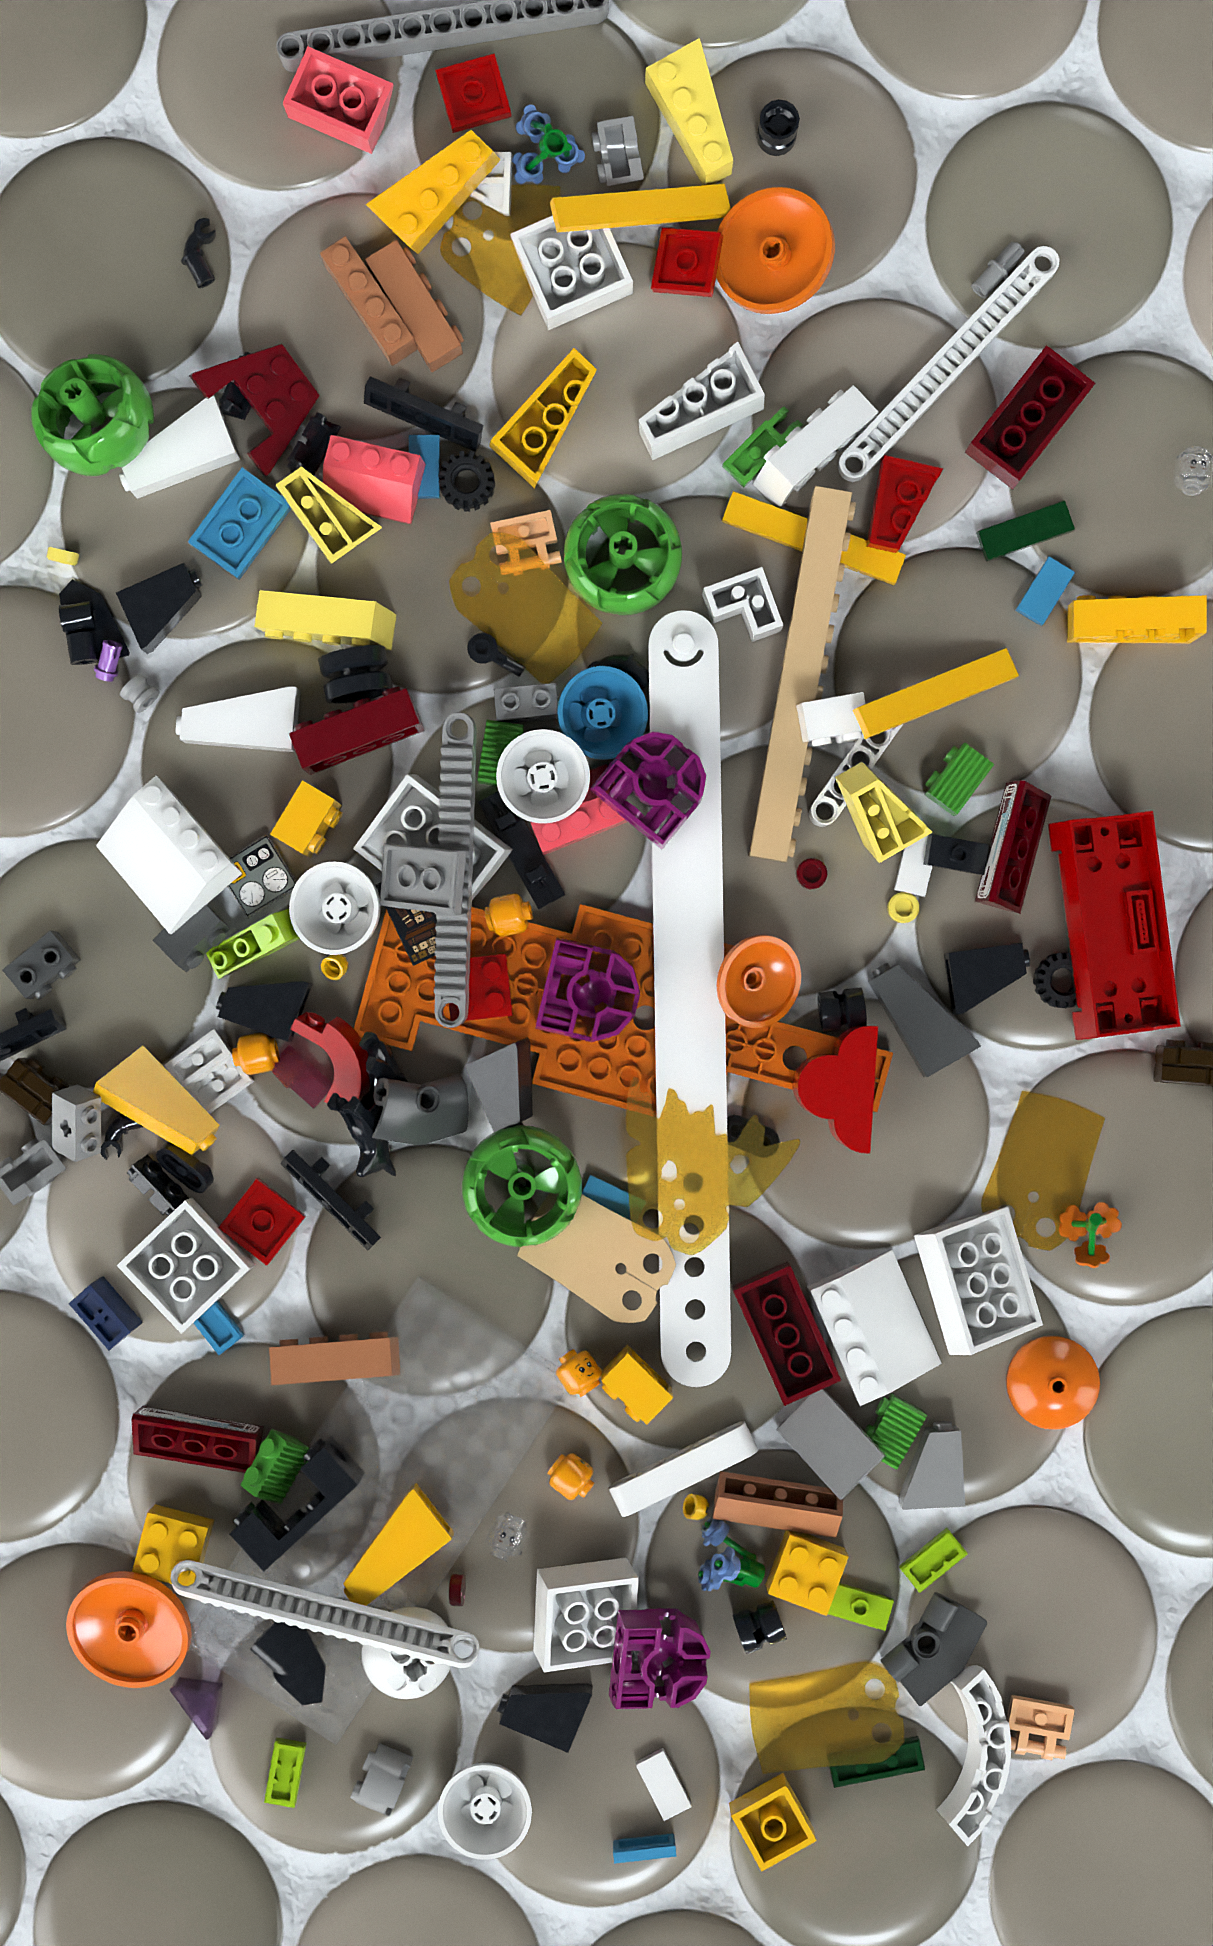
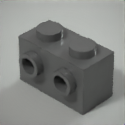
(193, 939)
(42, 966)

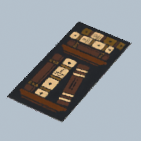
(415, 931)

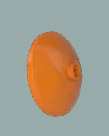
(772, 981)
(1038, 1367)

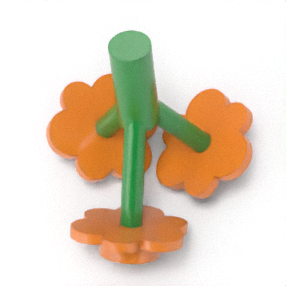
(1100, 1221)

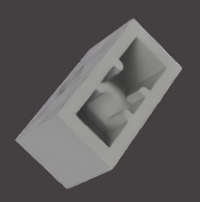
(526, 703)
(76, 1122)

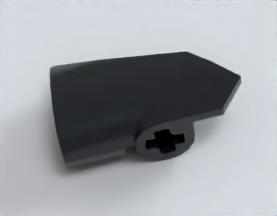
(87, 624)
(293, 1661)

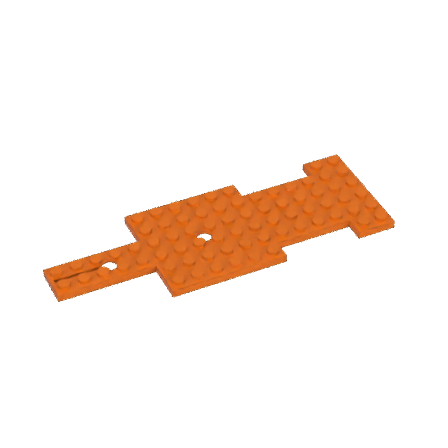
(403, 996)

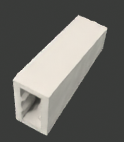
(182, 451)
(244, 721)

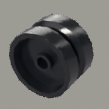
(355, 674)

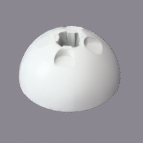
(564, 773)
(318, 908)
(398, 1673)
(484, 1827)

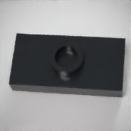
(956, 854)

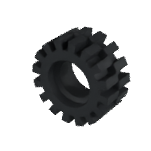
(453, 468)
(1044, 985)

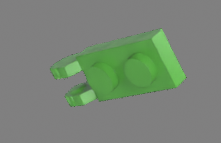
(749, 457)

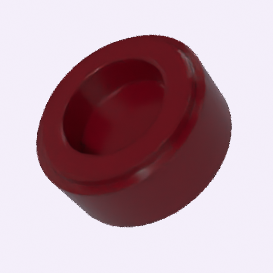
(811, 873)
(457, 1589)

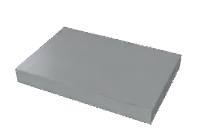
(422, 878)
(831, 1443)

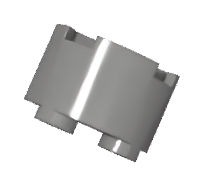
(618, 151)
(29, 1171)
(383, 1780)

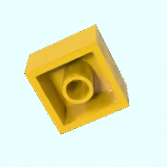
(307, 820)
(636, 1385)
(169, 1539)
(806, 1571)
(772, 1822)

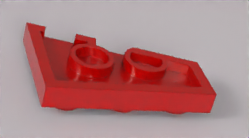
(898, 499)

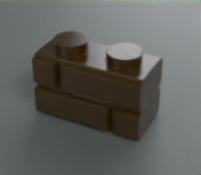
(1184, 1064)
(31, 1088)

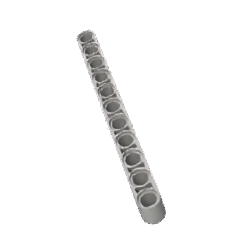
(432, 39)

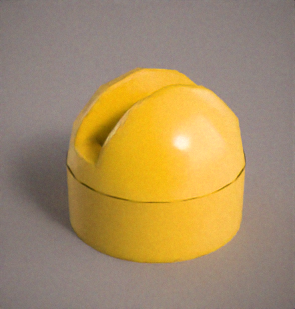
(334, 966)
(695, 1507)

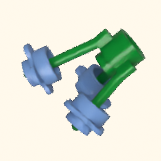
(552, 144)
(726, 1565)

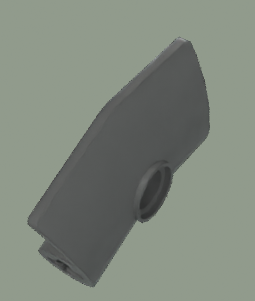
(407, 1120)
(931, 1667)

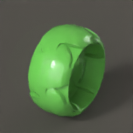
(73, 390)
(660, 563)
(508, 1222)

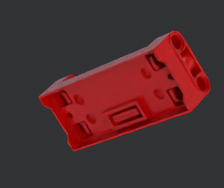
(1116, 925)

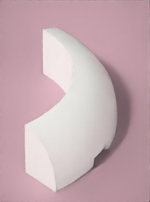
(987, 1756)

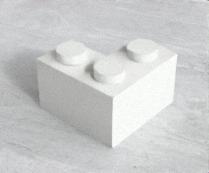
(745, 595)
(830, 719)

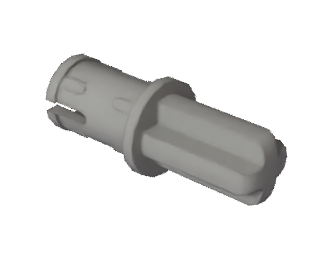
(998, 269)

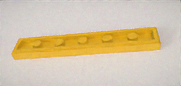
(639, 207)
(790, 531)
(935, 693)

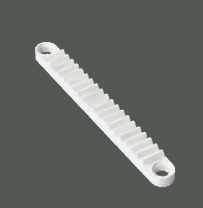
(948, 363)
(325, 1614)

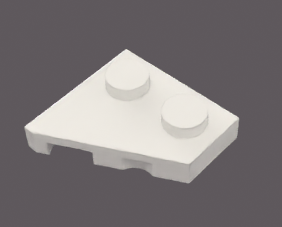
(496, 187)

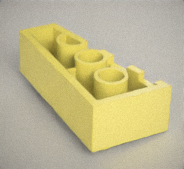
(689, 105)
(324, 619)

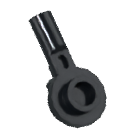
(484, 649)

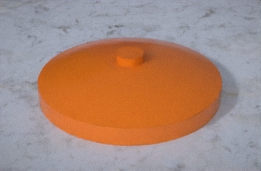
(775, 250)
(129, 1629)

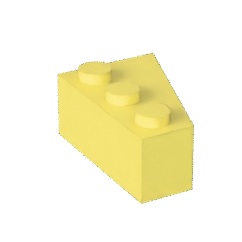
(325, 515)
(879, 814)

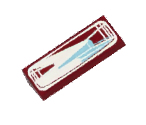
(1013, 846)
(195, 1439)

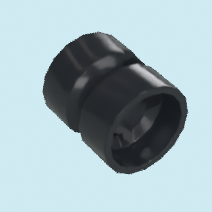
(778, 127)
(841, 1009)
(759, 1627)

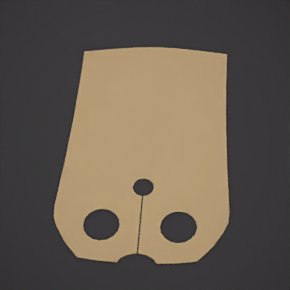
(586, 1259)

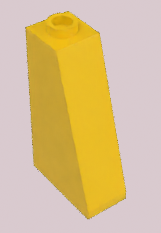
(157, 1101)
(403, 1542)

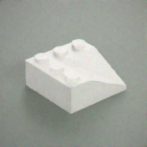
(571, 270)
(186, 1264)
(580, 1612)

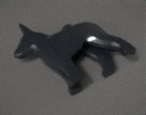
(364, 1115)

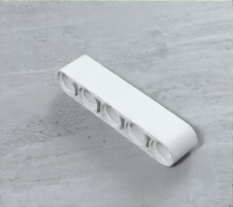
(828, 795)
(683, 1468)

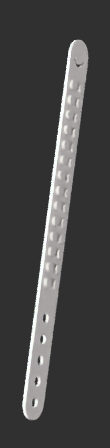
(686, 969)

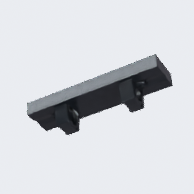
(421, 413)
(525, 854)
(29, 1031)
(310, 1179)

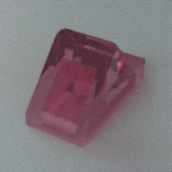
(301, 1076)

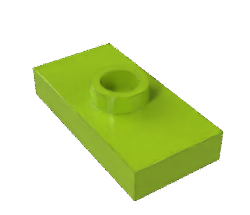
(933, 1560)
(861, 1606)
(285, 1772)

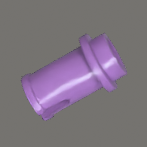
(108, 661)

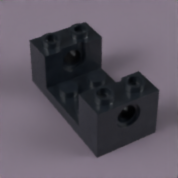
(265, 1534)

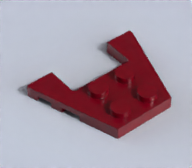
(273, 389)

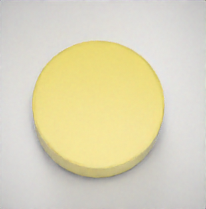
(62, 556)
(903, 907)

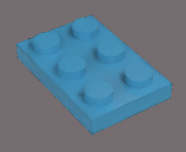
(240, 523)

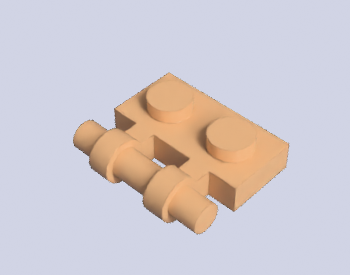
(535, 530)
(1039, 1718)

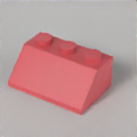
(338, 100)
(374, 478)
(588, 820)

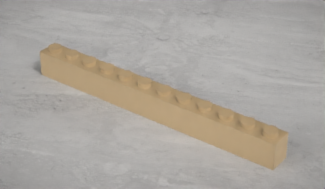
(800, 672)

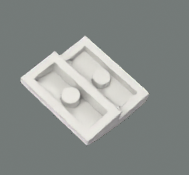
(209, 1071)

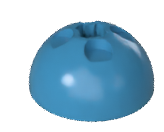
(613, 700)

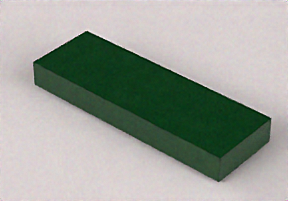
(1025, 531)
(903, 1761)

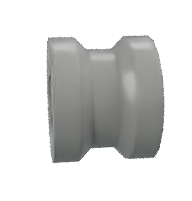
(139, 693)

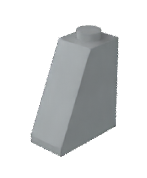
(936, 1470)

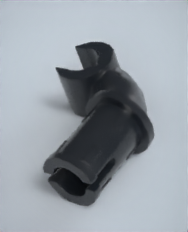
(194, 254)
(626, 664)
(118, 1126)

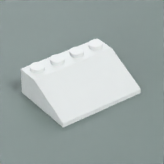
(413, 820)
(166, 855)
(978, 1281)
(874, 1327)

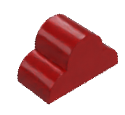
(842, 1087)

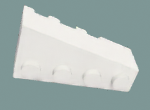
(703, 405)
(814, 445)

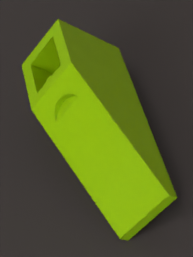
(253, 943)

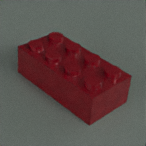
(1029, 417)
(356, 731)
(786, 1333)

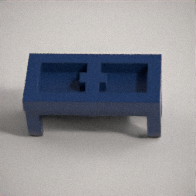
(105, 1313)

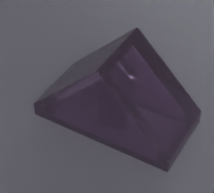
(200, 1702)

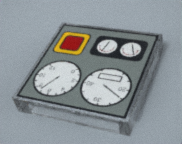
(263, 876)

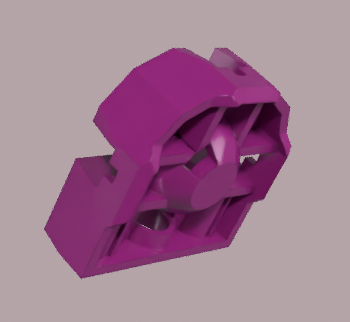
(653, 772)
(583, 998)
(642, 1632)

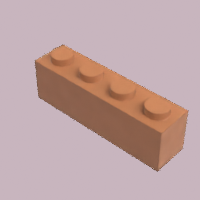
(368, 301)
(415, 306)
(334, 1360)
(777, 1504)

